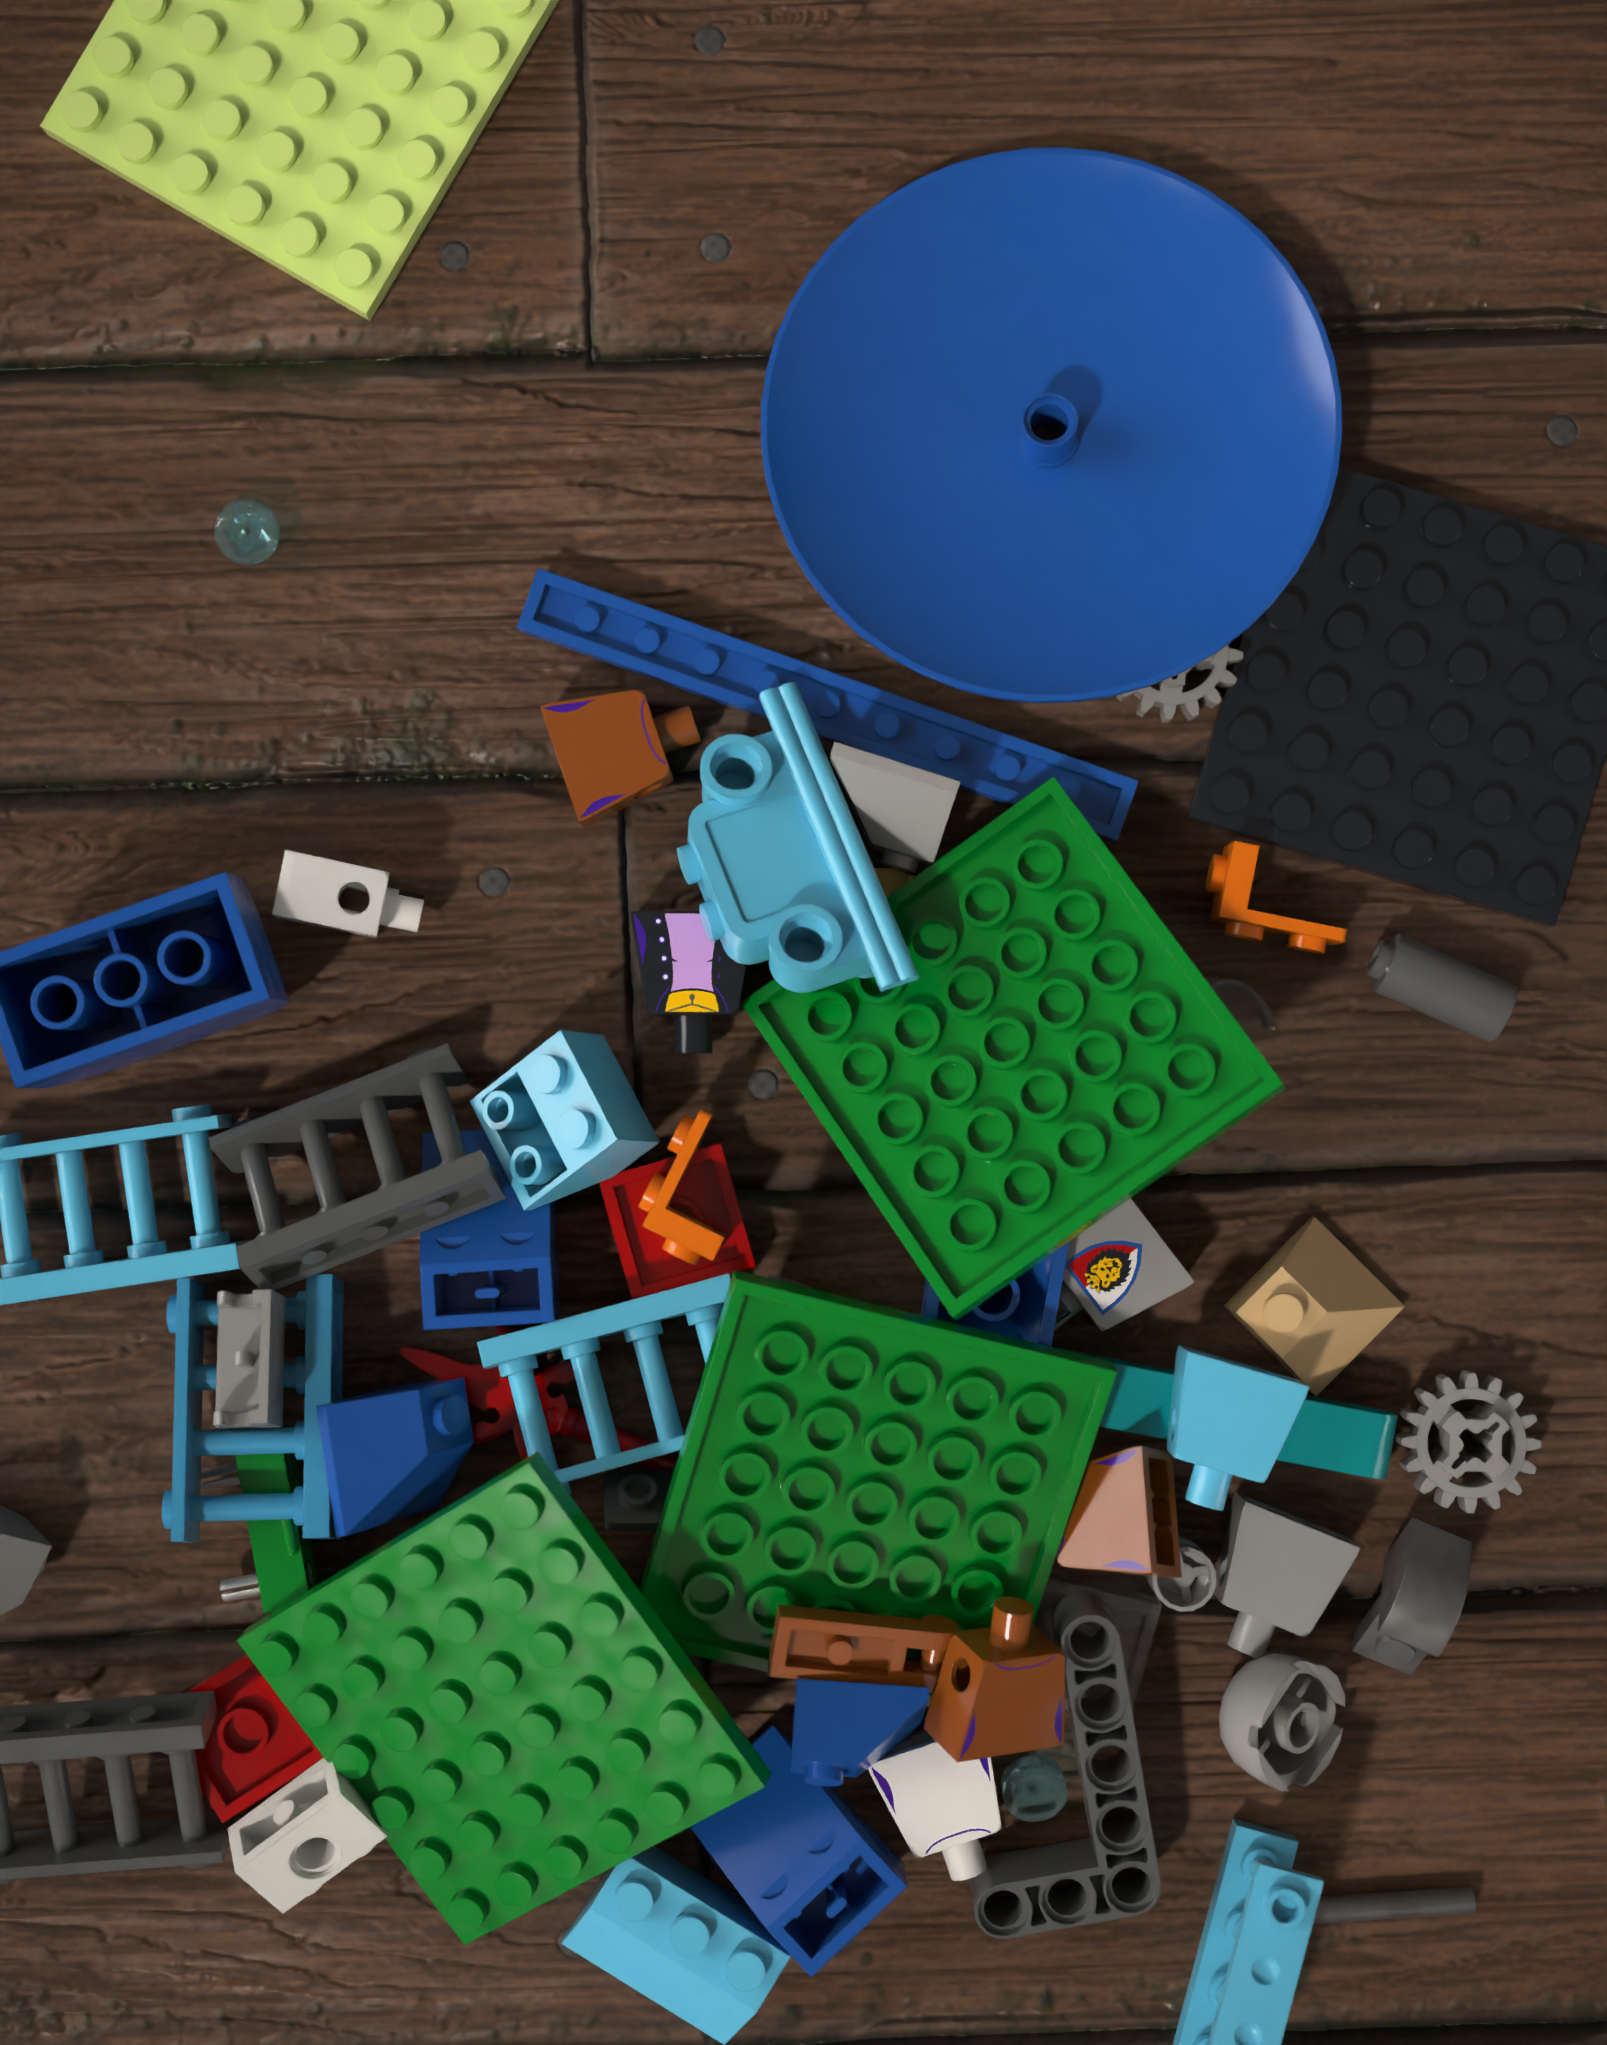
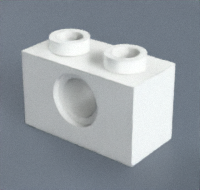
(303, 1836)

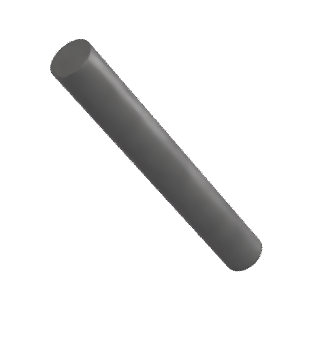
(1395, 1905)

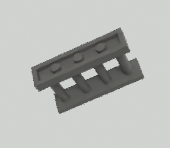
(375, 1220)
(111, 1732)

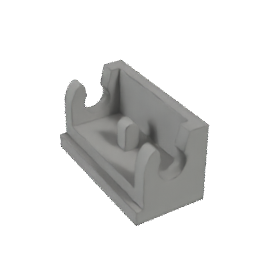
(250, 1360)

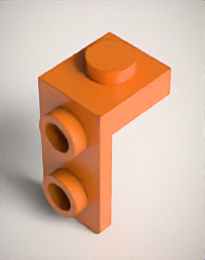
(1231, 880)
(683, 1234)

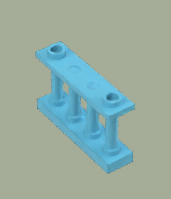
(147, 1256)
(579, 1341)
(1250, 1942)

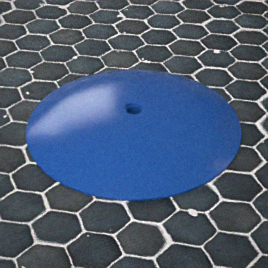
(1072, 300)

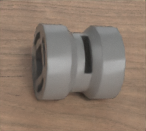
(1194, 1586)

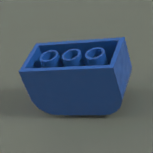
(136, 983)

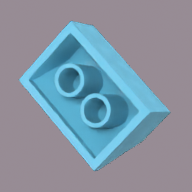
(679, 1942)

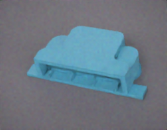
(787, 861)

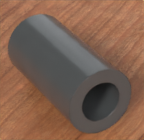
(1442, 987)

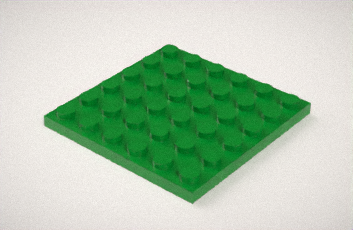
(1033, 1062)
(865, 1469)
(504, 1701)

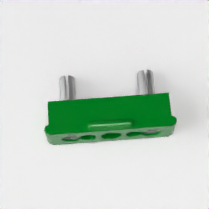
(280, 1553)

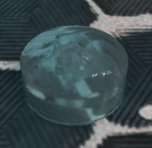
(247, 531)
(1034, 1788)

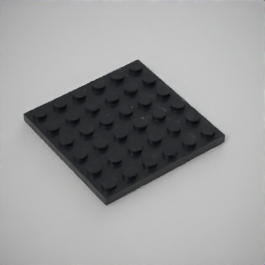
(1422, 702)

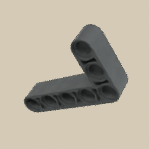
(1104, 1786)

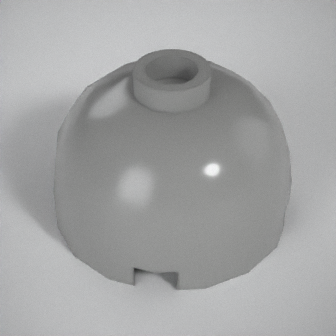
(1281, 1719)

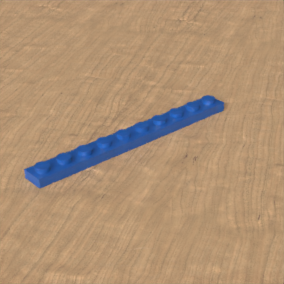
(839, 707)

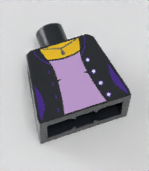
(686, 976)

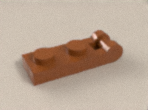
(858, 1647)

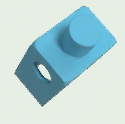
(1228, 1421)

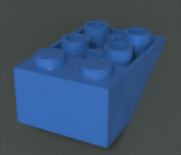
(490, 1262)
(802, 1859)

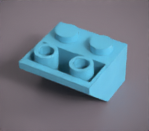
(563, 1119)

